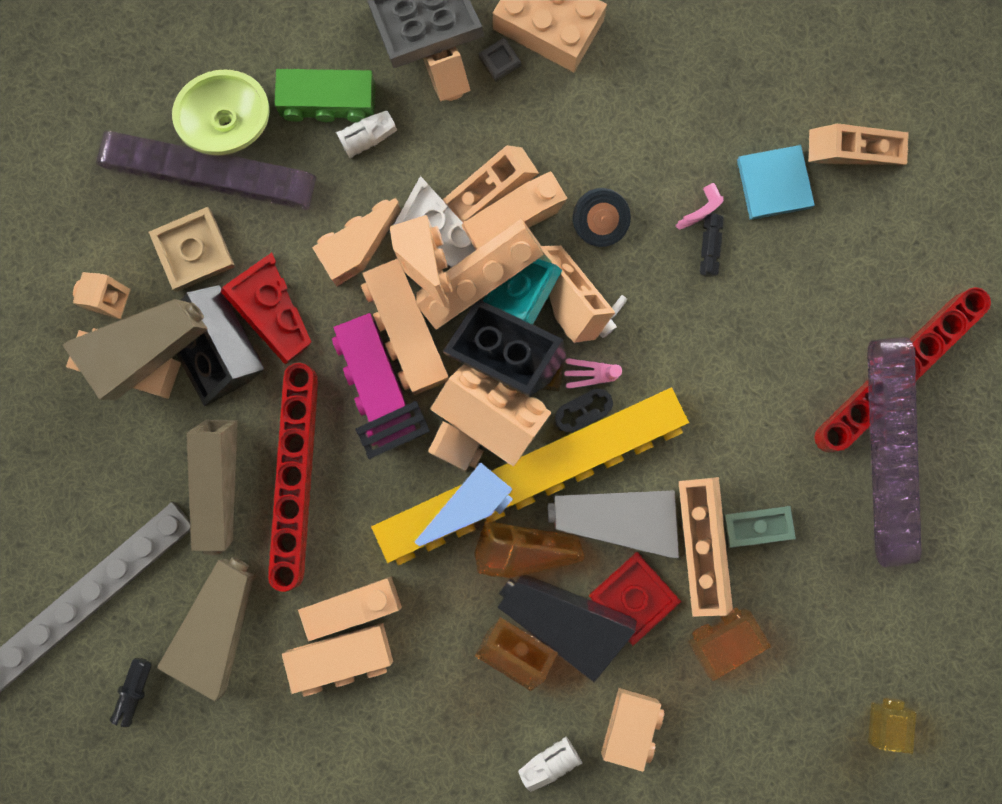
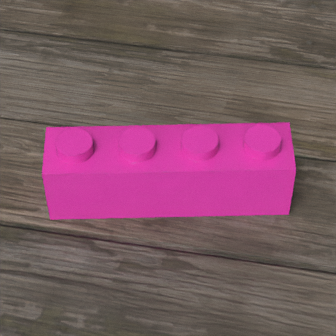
(371, 373)

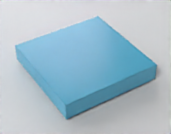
(775, 182)

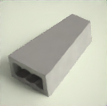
(626, 519)

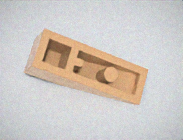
(857, 145)
(491, 182)
(531, 202)
(575, 299)
(350, 609)

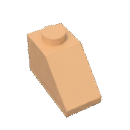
(447, 74)
(101, 294)
(456, 447)

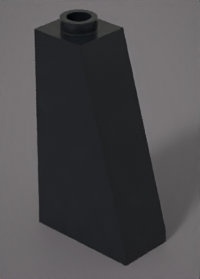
(567, 623)

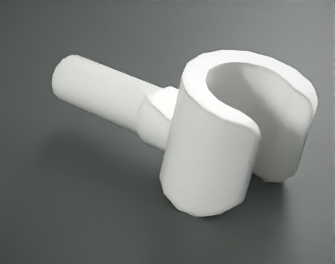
(611, 325)

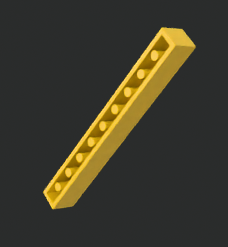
(546, 469)

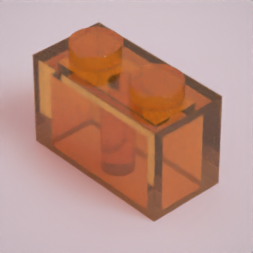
(728, 643)
(516, 654)

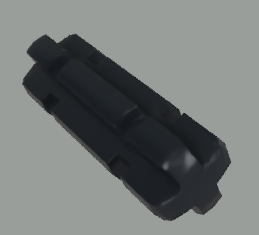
(711, 245)

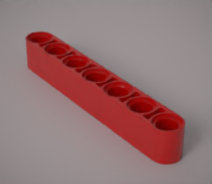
(938, 343)
(283, 490)

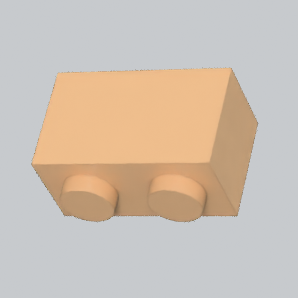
(632, 730)

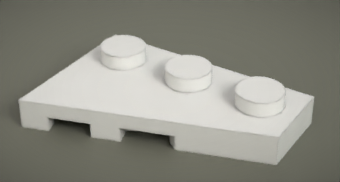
(426, 202)

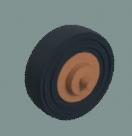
(601, 217)

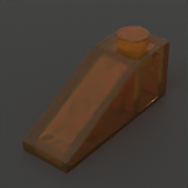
(520, 550)

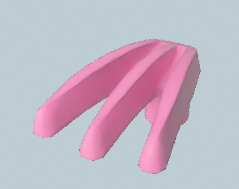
(714, 201)
(601, 373)

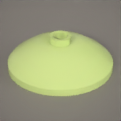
(216, 99)

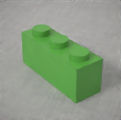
(324, 94)

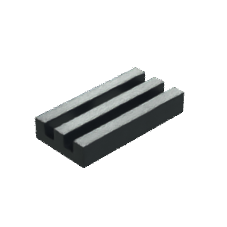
(367, 441)

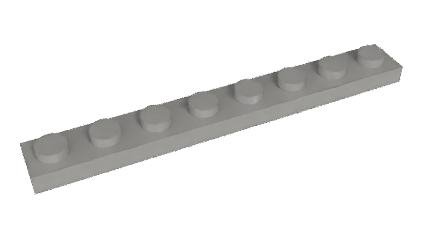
(91, 592)

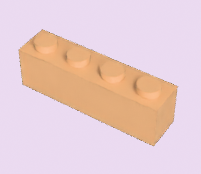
(483, 272)
(405, 326)
(705, 547)

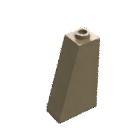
(133, 348)
(212, 484)
(209, 635)

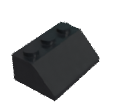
(506, 348)
(223, 354)

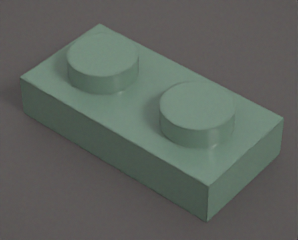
(759, 526)

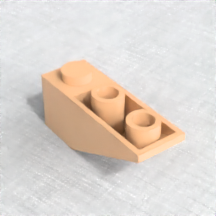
(353, 247)
(420, 258)

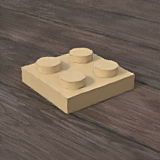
(191, 249)

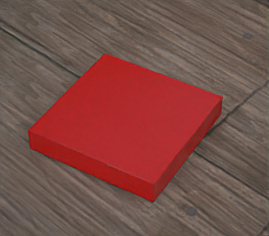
(637, 593)

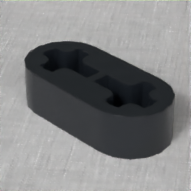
(580, 404)

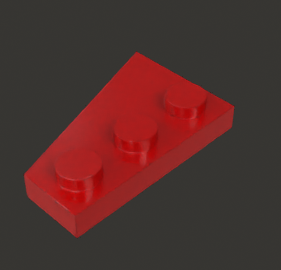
(266, 306)

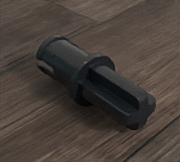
(131, 692)

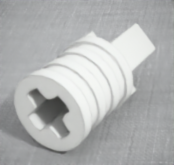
(366, 133)
(549, 765)

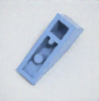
(473, 501)

